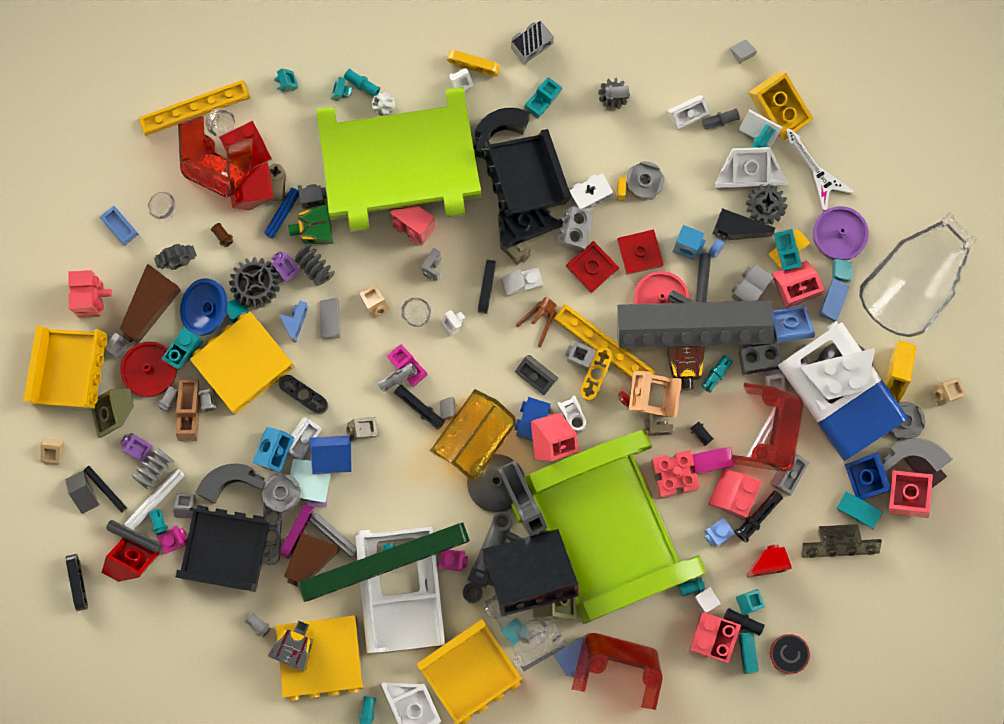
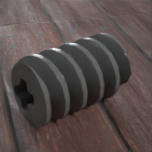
(312, 265)

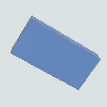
(119, 225)

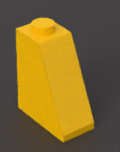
(900, 369)

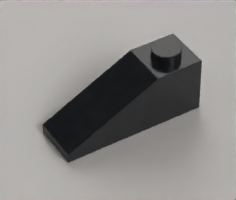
(735, 227)

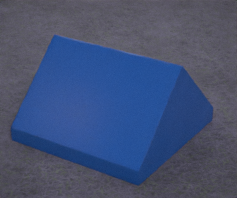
(330, 454)
(868, 477)

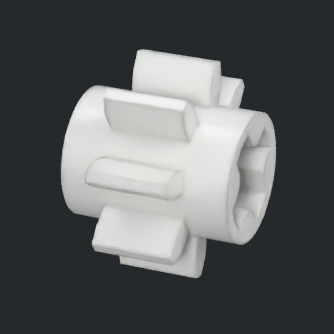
(383, 103)

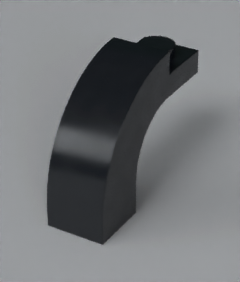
(500, 120)

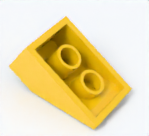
(781, 103)

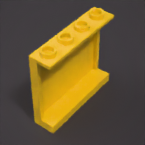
(241, 362)
(65, 367)
(331, 663)
(470, 672)

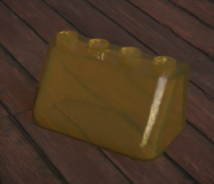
(474, 434)

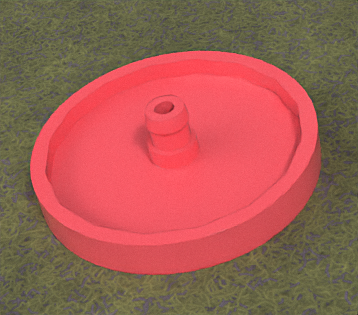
(657, 286)

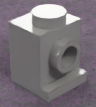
(578, 348)

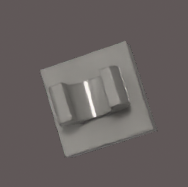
(115, 344)

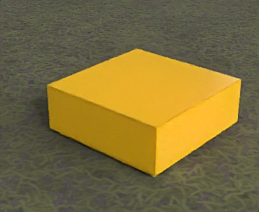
(621, 189)

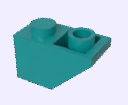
(182, 348)

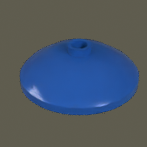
(203, 306)

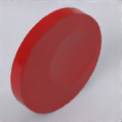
(146, 371)

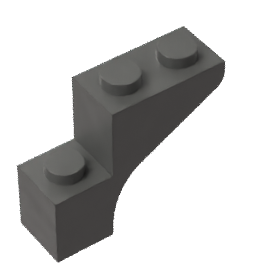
(522, 498)

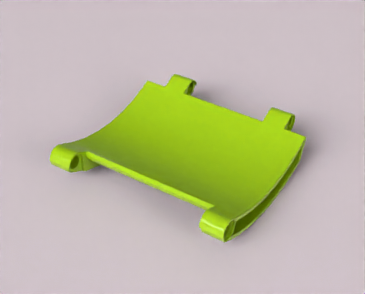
(399, 161)
(609, 526)

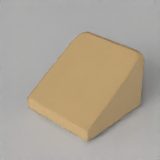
(51, 451)

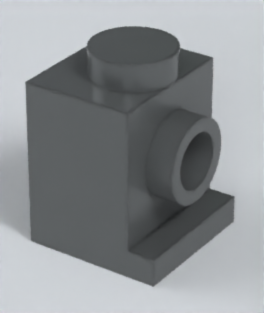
(312, 196)

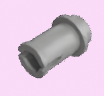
(616, 92)
(168, 399)
(258, 625)

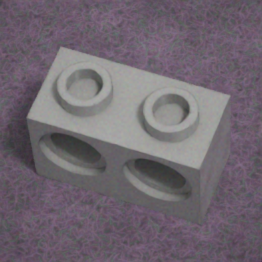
(579, 231)

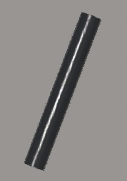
(105, 489)

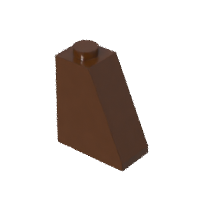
(309, 558)

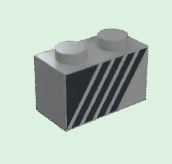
(532, 41)

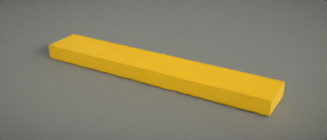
(194, 107)
(596, 339)

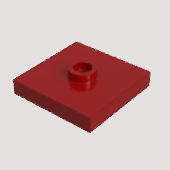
(640, 252)
(592, 267)

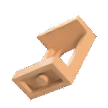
(641, 389)

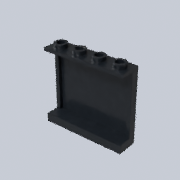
(526, 174)
(224, 549)
(530, 572)

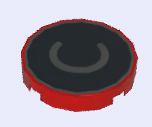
(789, 654)

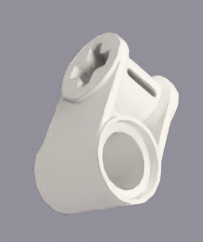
(572, 411)

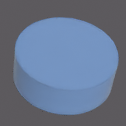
(716, 248)

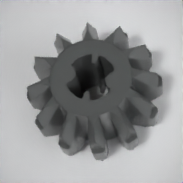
(616, 101)

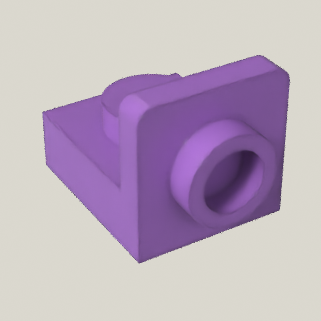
(285, 265)
(135, 446)

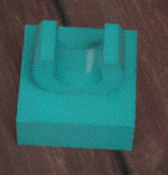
(286, 79)
(340, 89)

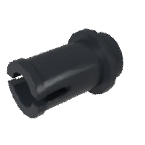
(701, 433)

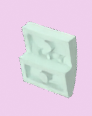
(313, 486)

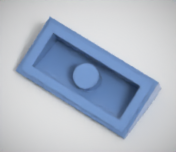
(834, 300)

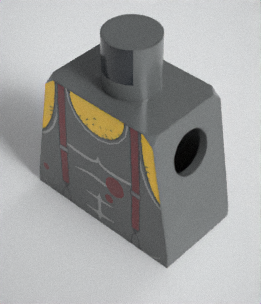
(293, 647)

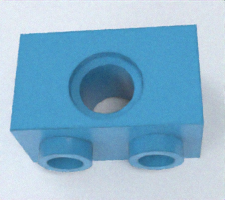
(689, 242)
(273, 449)

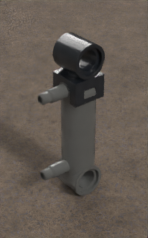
(479, 573)

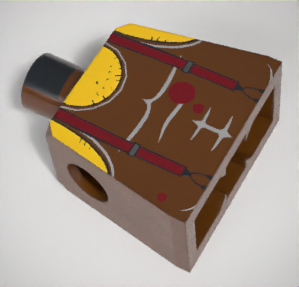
(686, 364)

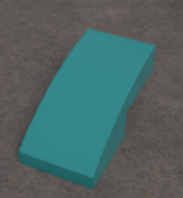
(543, 98)
(787, 249)
(859, 510)

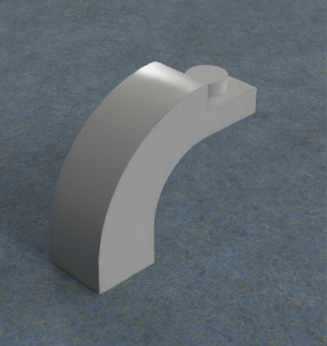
(927, 449)

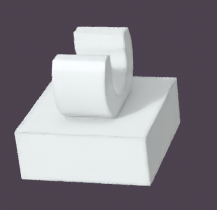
(461, 79)
(452, 322)

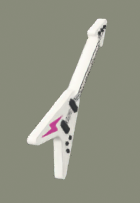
(823, 180)

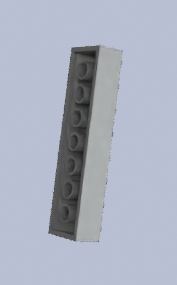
(694, 324)

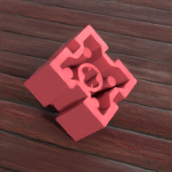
(85, 293)
(675, 474)

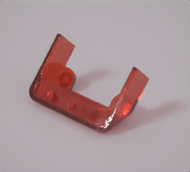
(207, 168)
(785, 430)
(599, 648)

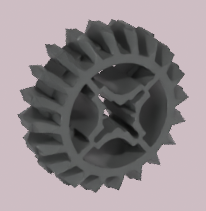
(267, 292)

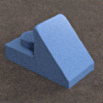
(295, 324)

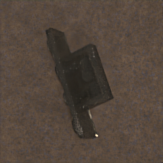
(840, 541)

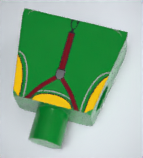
(313, 226)

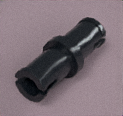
(744, 621)

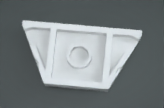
(750, 168)
(841, 374)
(411, 703)

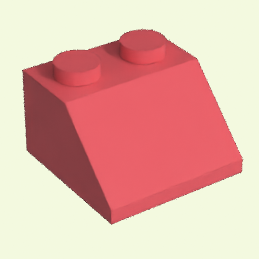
(735, 493)

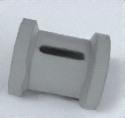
(207, 400)

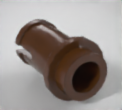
(224, 238)

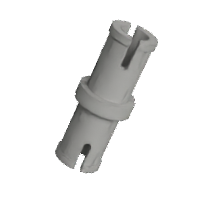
(397, 377)

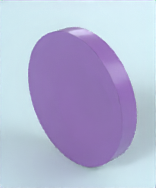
(840, 233)

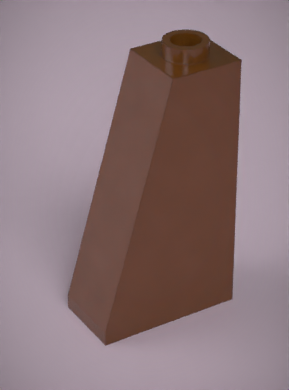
(149, 302)

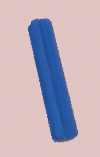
(282, 213)

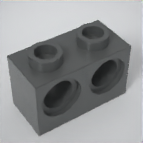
(761, 362)

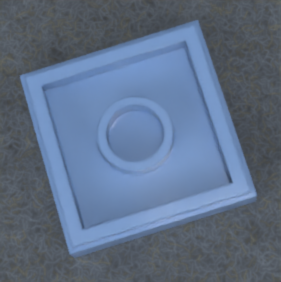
(792, 324)

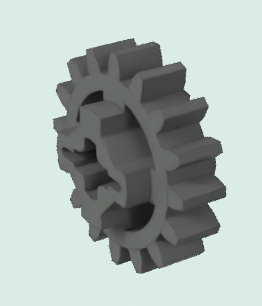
(758, 204)
(175, 256)

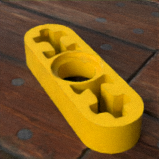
(473, 63)
(607, 362)

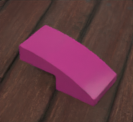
(400, 358)
(712, 460)

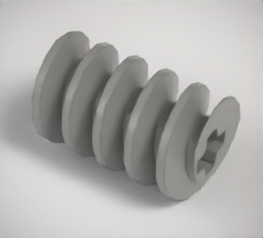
(152, 468)

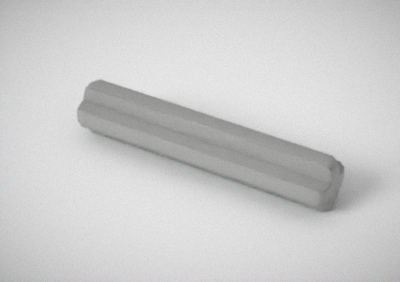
(335, 536)

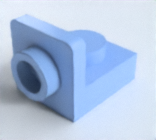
(718, 533)

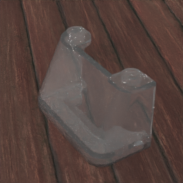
(526, 656)

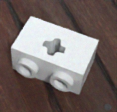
(595, 184)

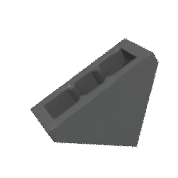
(81, 492)

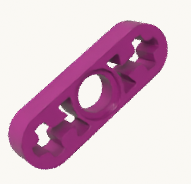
(296, 531)

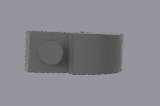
(220, 477)

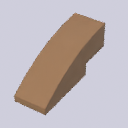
(187, 410)

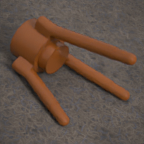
(544, 308)

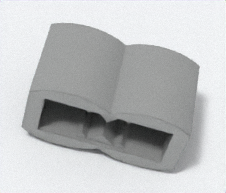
(753, 285)

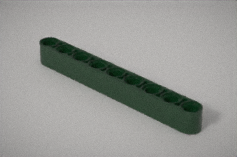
(383, 562)

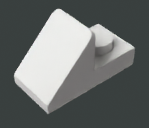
(522, 281)

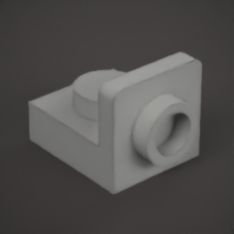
(431, 261)

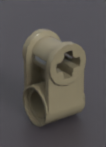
(278, 182)

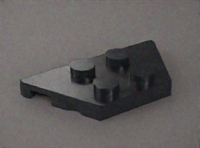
(525, 226)

